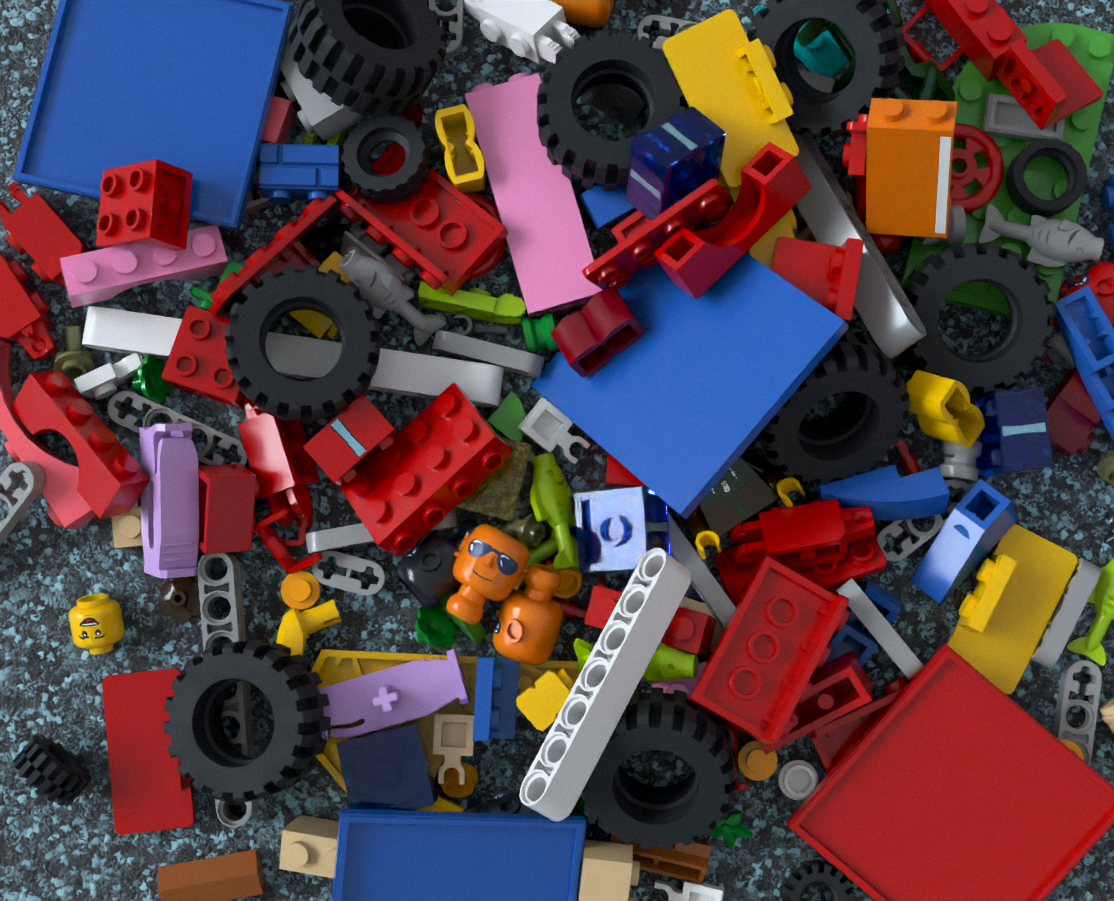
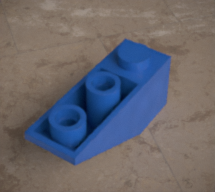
(964, 540)

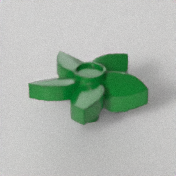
(731, 828)

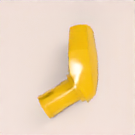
(298, 625)

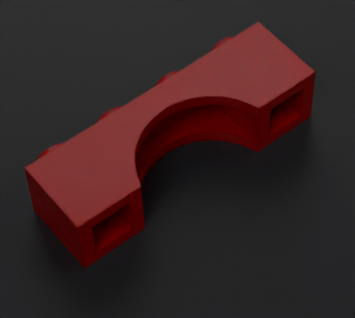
(768, 190)
(107, 472)

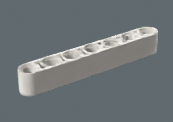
(605, 685)

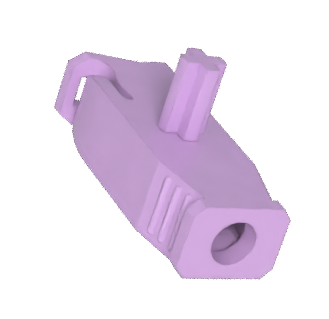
(170, 500)
(394, 695)

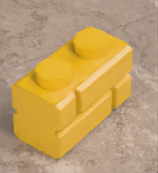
(545, 698)

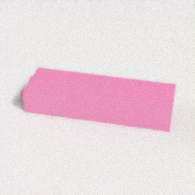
(531, 197)

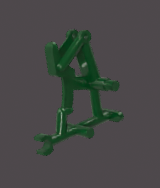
(925, 76)

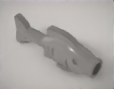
(1051, 240)
(388, 293)

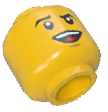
(96, 623)

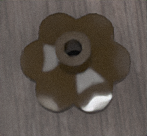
(188, 606)

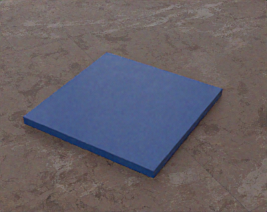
(161, 85)
(698, 378)
(456, 856)

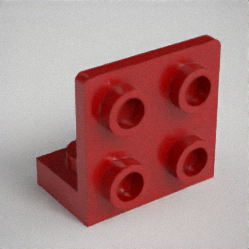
(1046, 81)
(144, 204)
(821, 271)
(200, 360)

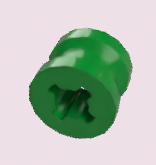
(538, 333)

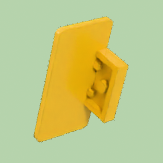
(732, 87)
(1011, 605)

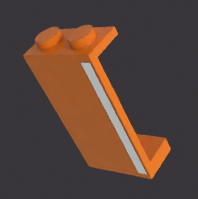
(909, 167)

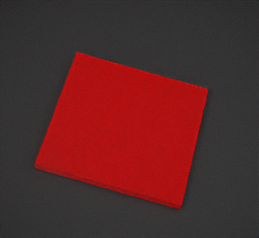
(956, 797)

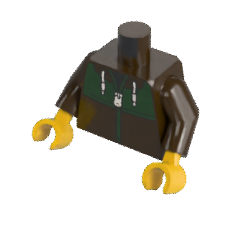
(737, 496)

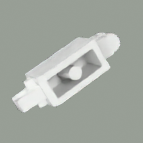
(525, 26)

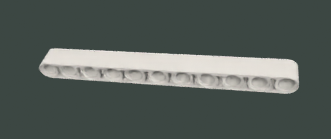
(303, 357)

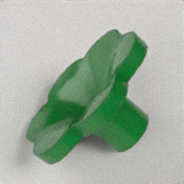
(150, 379)
(434, 628)

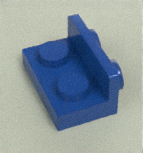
(495, 698)

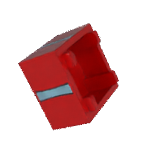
(351, 440)

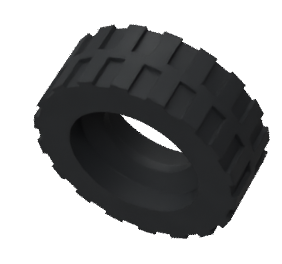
(373, 133)

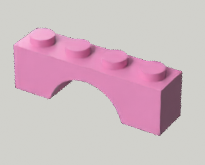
(109, 271)

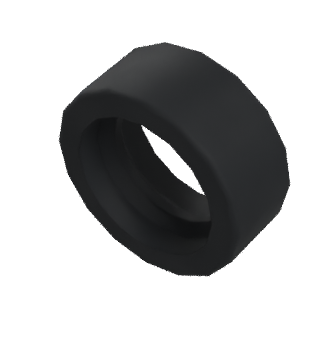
(1067, 157)

